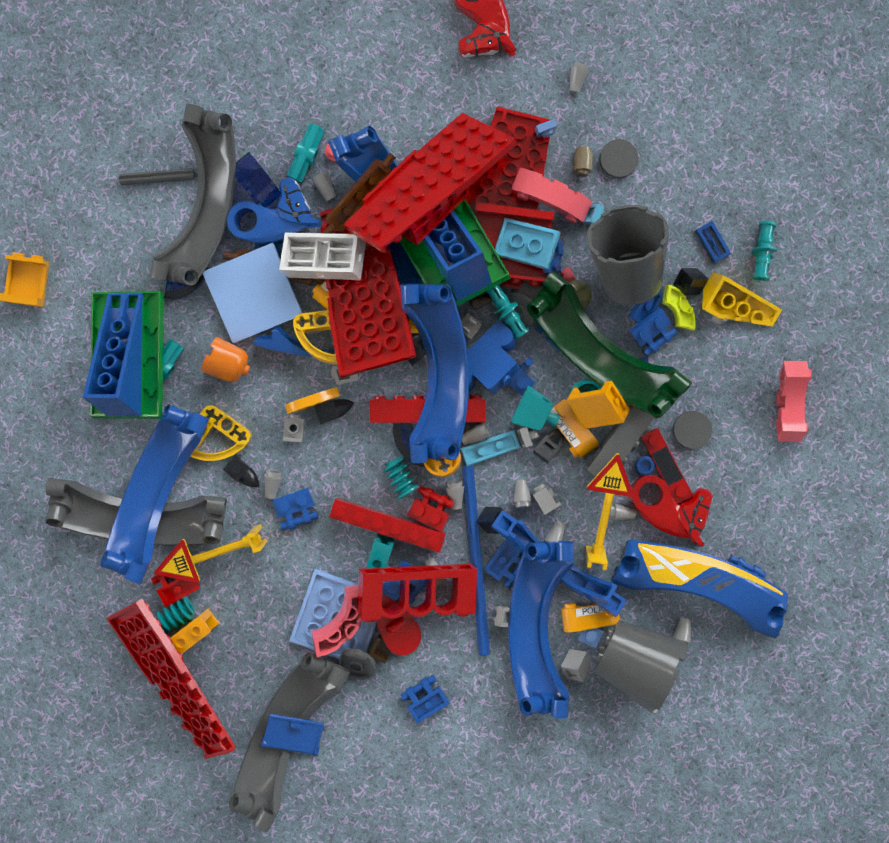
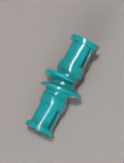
(763, 251)
(507, 311)

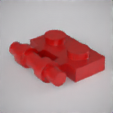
(428, 514)
(175, 590)

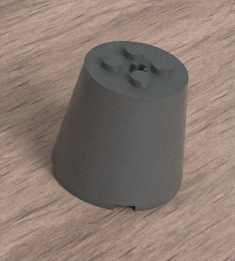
(629, 252)
(640, 663)

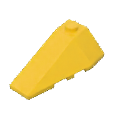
(734, 302)

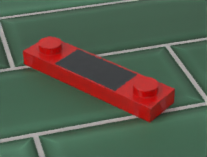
(666, 465)

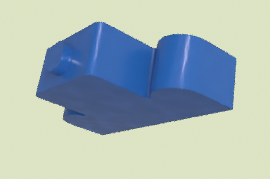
(489, 360)

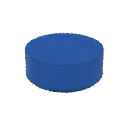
(644, 465)

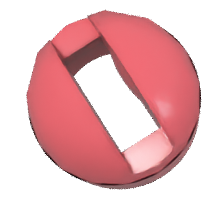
(567, 274)

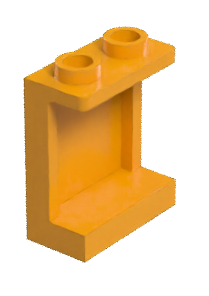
(25, 280)
(599, 406)
(194, 631)

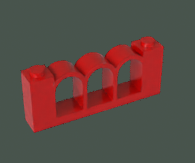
(461, 602)

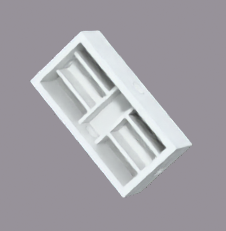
(322, 256)

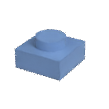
(546, 129)
(591, 636)

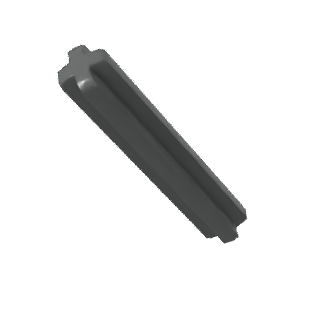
(157, 176)

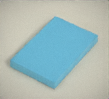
(527, 243)

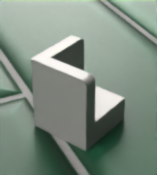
(576, 665)

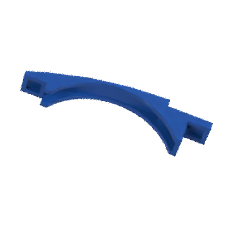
(283, 342)
(584, 584)

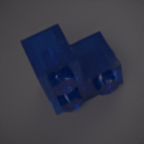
(254, 178)

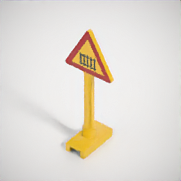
(611, 481)
(181, 563)

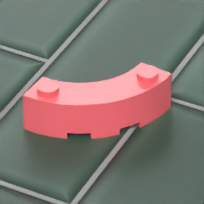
(551, 194)
(791, 400)
(341, 628)

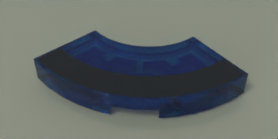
(178, 290)
(401, 437)

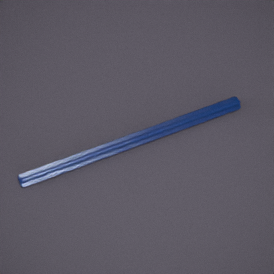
(476, 559)

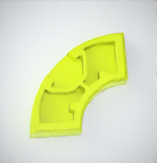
(680, 307)

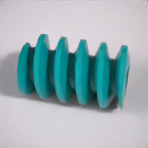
(400, 477)
(177, 615)

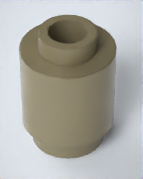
(583, 161)

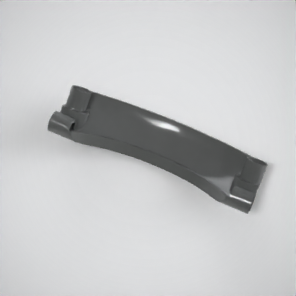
(216, 169)
(93, 514)
(263, 769)

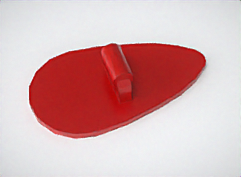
(401, 633)

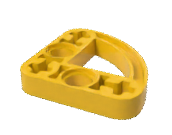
(312, 350)
(229, 452)

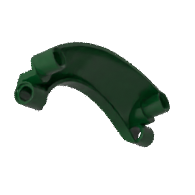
(571, 330)

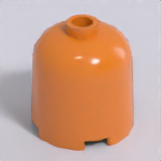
(226, 361)

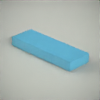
(490, 448)

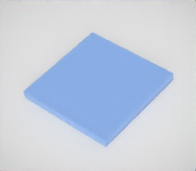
(252, 293)
(321, 606)

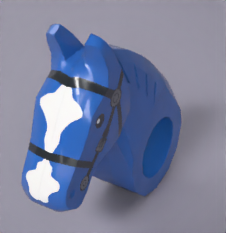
(290, 216)

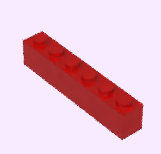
(409, 410)
(387, 524)

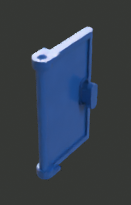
(292, 736)

